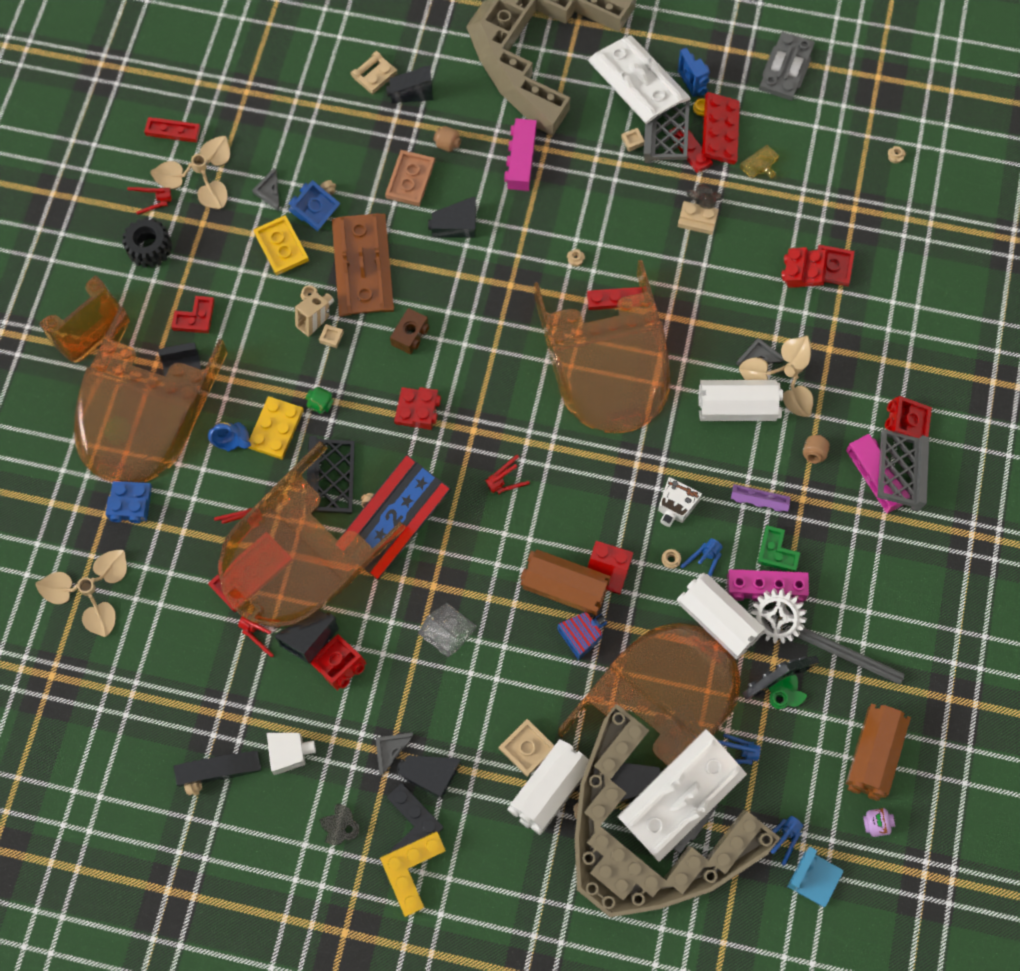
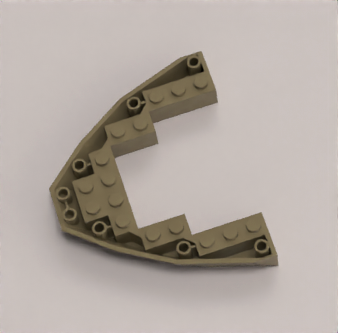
(498, 26)
(613, 874)

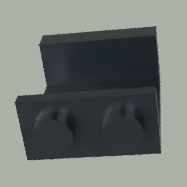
(185, 354)

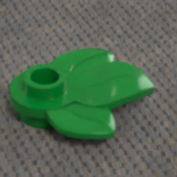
(788, 692)

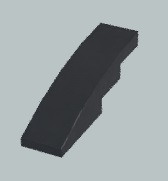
(217, 768)

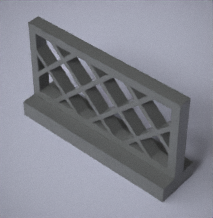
(651, 131)
(919, 468)

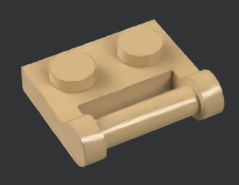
(378, 76)

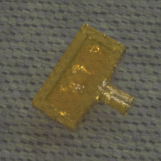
(760, 162)

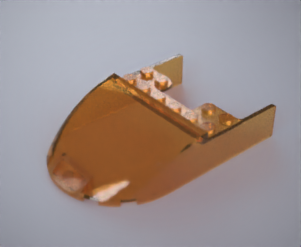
(611, 368)
(135, 420)
(283, 561)
(674, 682)

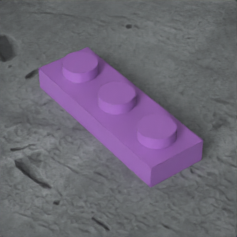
(760, 498)

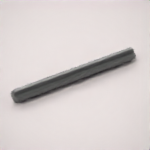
(851, 655)

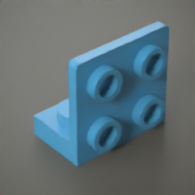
(815, 878)

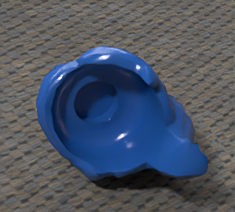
(229, 436)

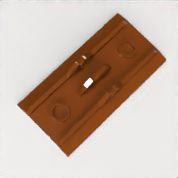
(362, 264)

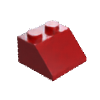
(612, 562)

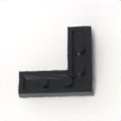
(784, 670)
(415, 813)

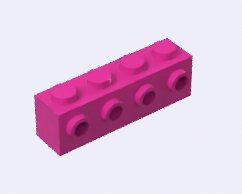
(753, 583)

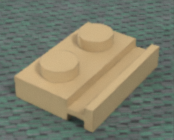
(697, 218)

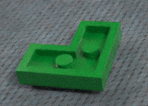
(773, 555)

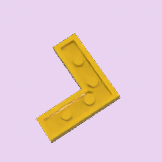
(397, 865)

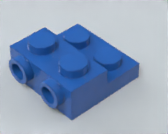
(693, 73)
(313, 205)
(128, 502)

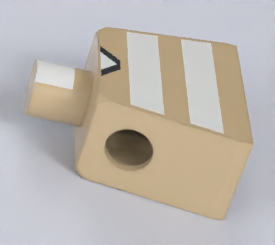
(312, 312)

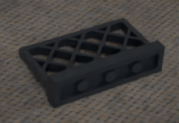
(314, 470)

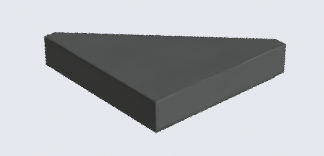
(268, 190)
(761, 350)
(389, 749)

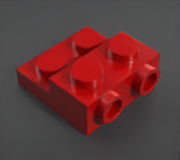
(804, 267)
(417, 408)
(908, 417)
(338, 662)

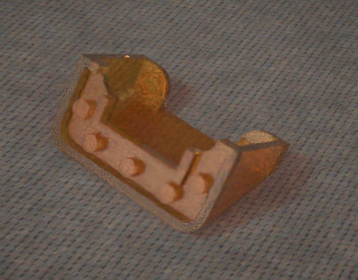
(85, 326)

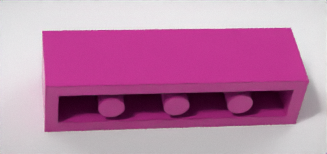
(521, 154)
(866, 457)

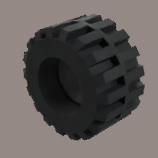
(145, 230)

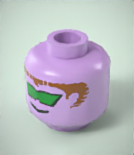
(878, 822)

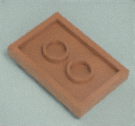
(410, 178)

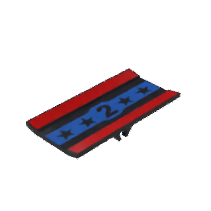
(404, 497)

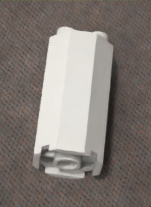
(740, 400)
(720, 615)
(549, 787)

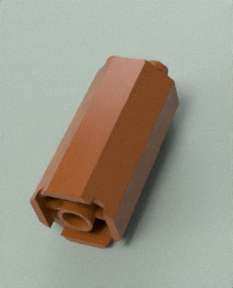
(565, 582)
(877, 752)

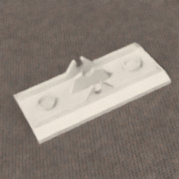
(638, 78)
(682, 795)

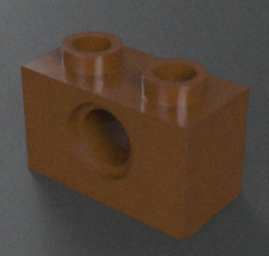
(410, 321)

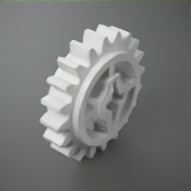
(775, 631)

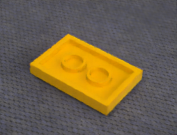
(281, 245)
(275, 427)

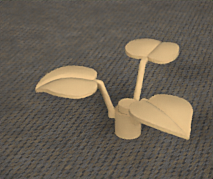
(211, 195)
(798, 354)
(101, 617)

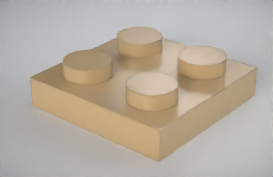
(526, 747)

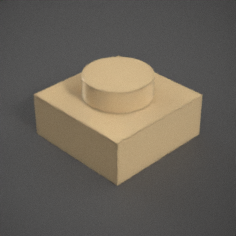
(632, 139)
(331, 336)

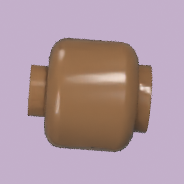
(447, 139)
(816, 449)

